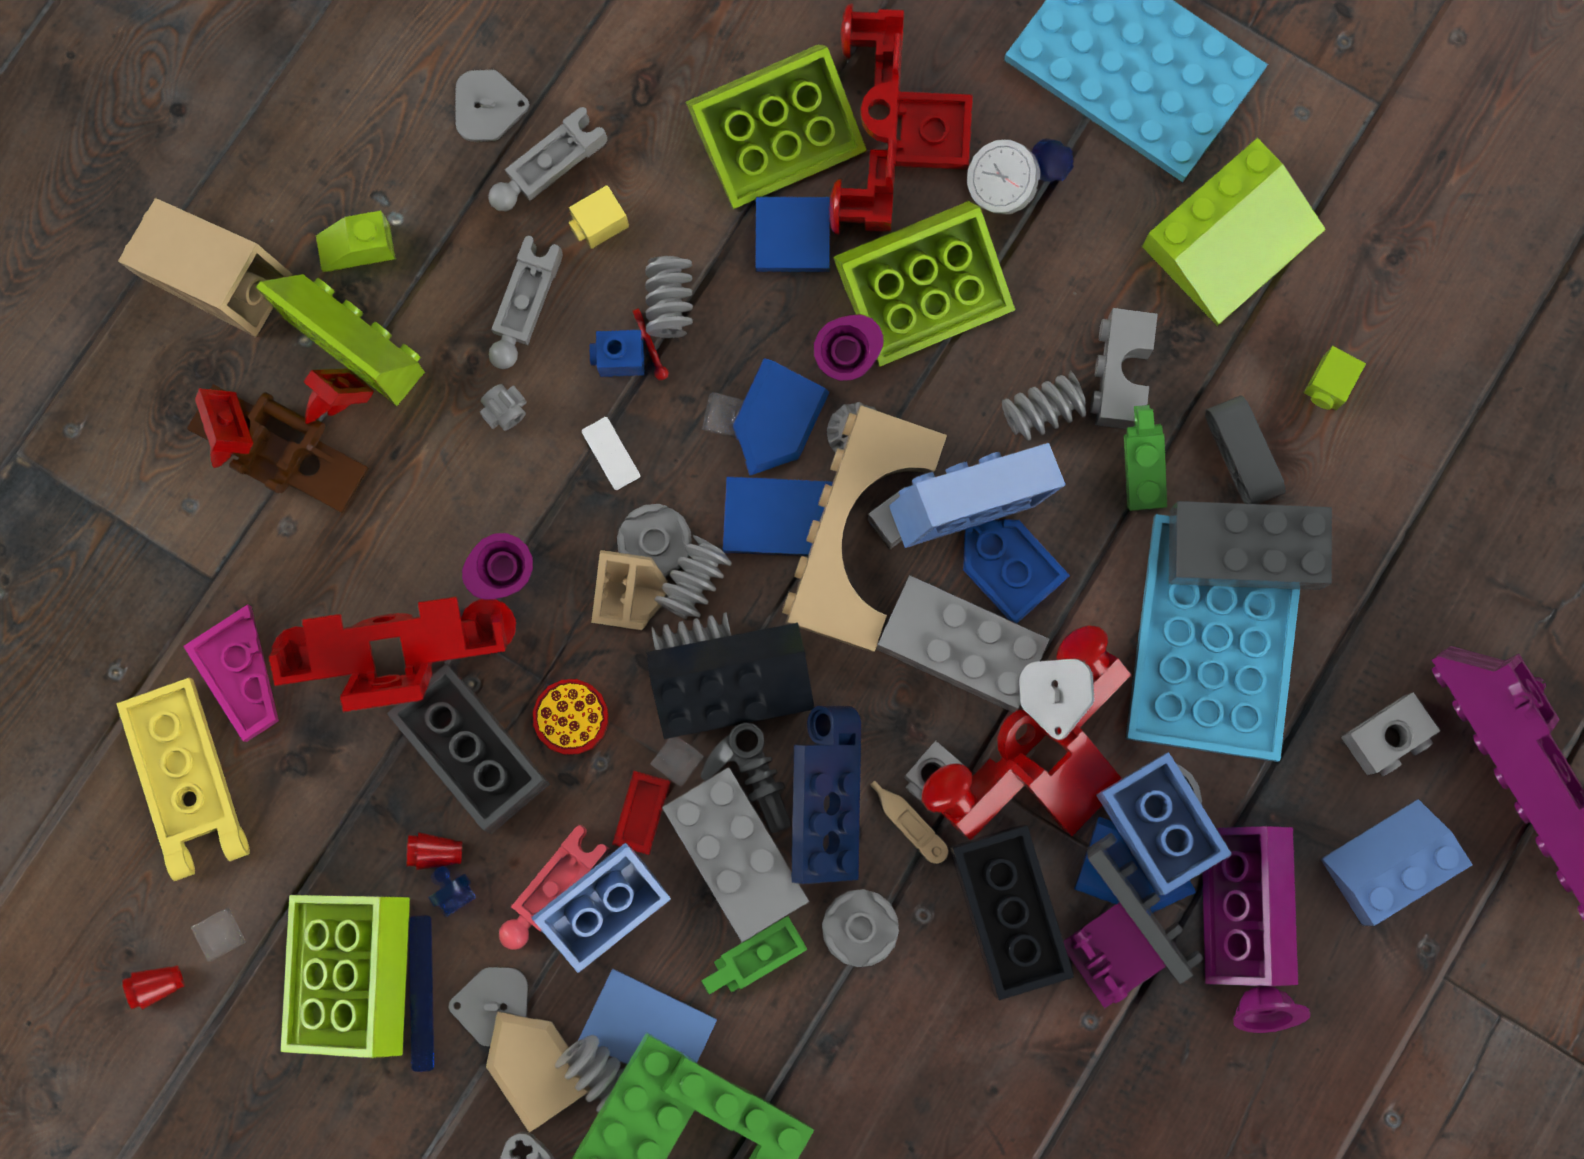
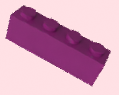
(1251, 909)

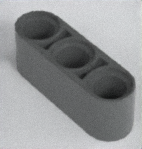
(1245, 451)

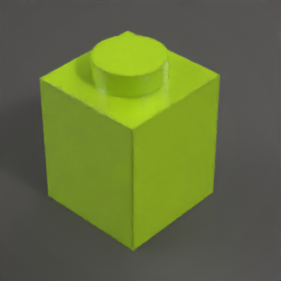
(1334, 379)

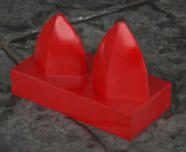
(334, 392)
(223, 424)

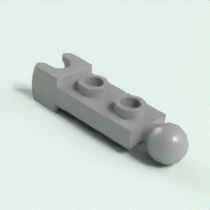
(548, 160)
(523, 301)

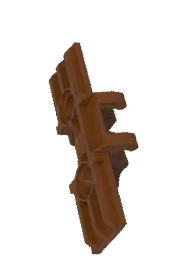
(279, 461)

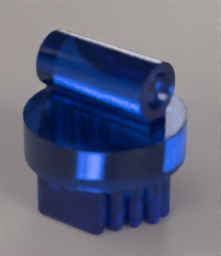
(1053, 159)
(452, 894)

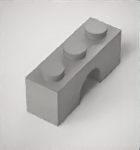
(1125, 336)

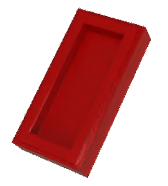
(641, 812)

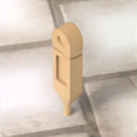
(912, 825)

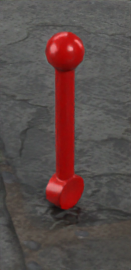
(660, 371)

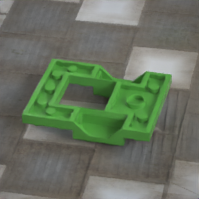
(659, 1097)

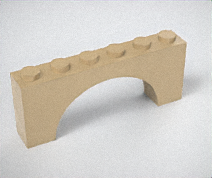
(874, 449)

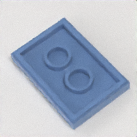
(633, 1008)

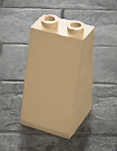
(203, 265)

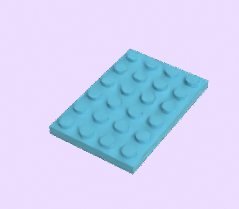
(1139, 73)
(1211, 663)

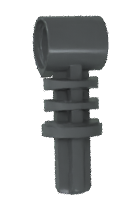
(759, 775)

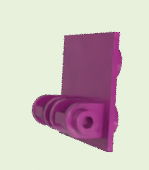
(1112, 955)

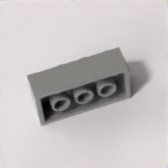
(960, 643)
(735, 854)

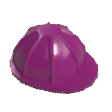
(848, 347)
(497, 567)
(1268, 1010)

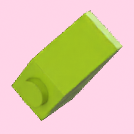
(355, 242)

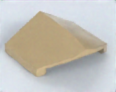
(626, 590)

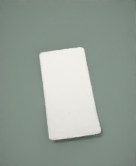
(610, 453)

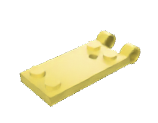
(175, 758)

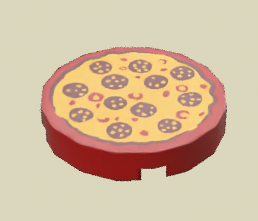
(570, 717)

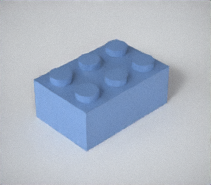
(1163, 824)

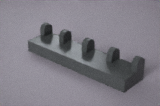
(1139, 909)

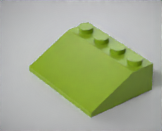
(777, 125)
(1235, 232)
(927, 280)
(344, 334)
(345, 975)

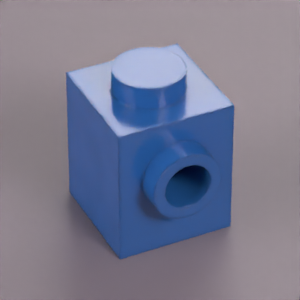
(618, 353)

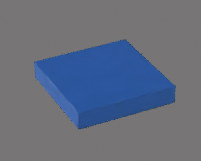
(792, 234)

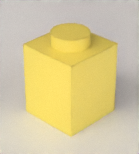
(597, 217)

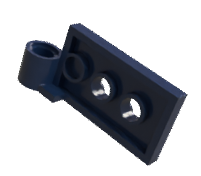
(834, 772)

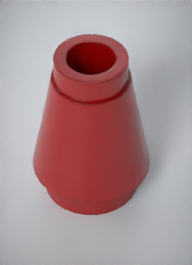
(432, 851)
(151, 985)

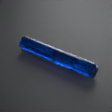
(421, 993)

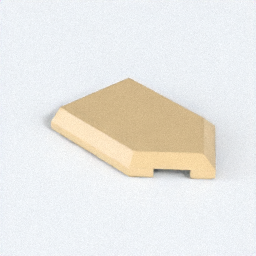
(524, 1068)

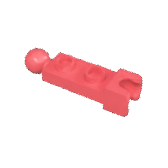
(559, 873)

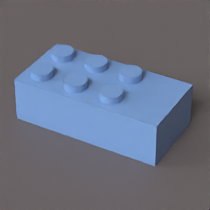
(975, 493)

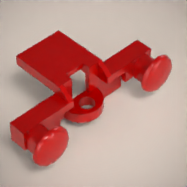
(932, 127)
(439, 634)
(1067, 789)

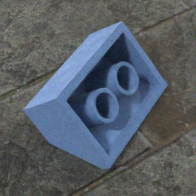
(1395, 863)
(601, 907)

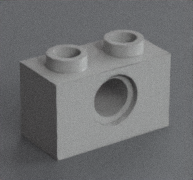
(1368, 739)

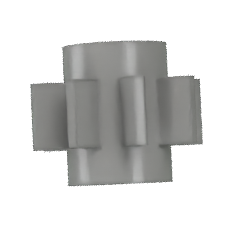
(503, 407)

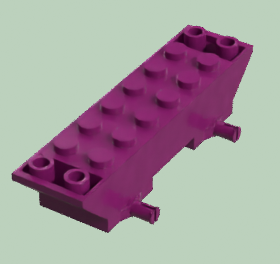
(1514, 728)

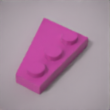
(236, 672)

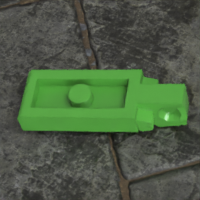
(1145, 462)
(756, 957)

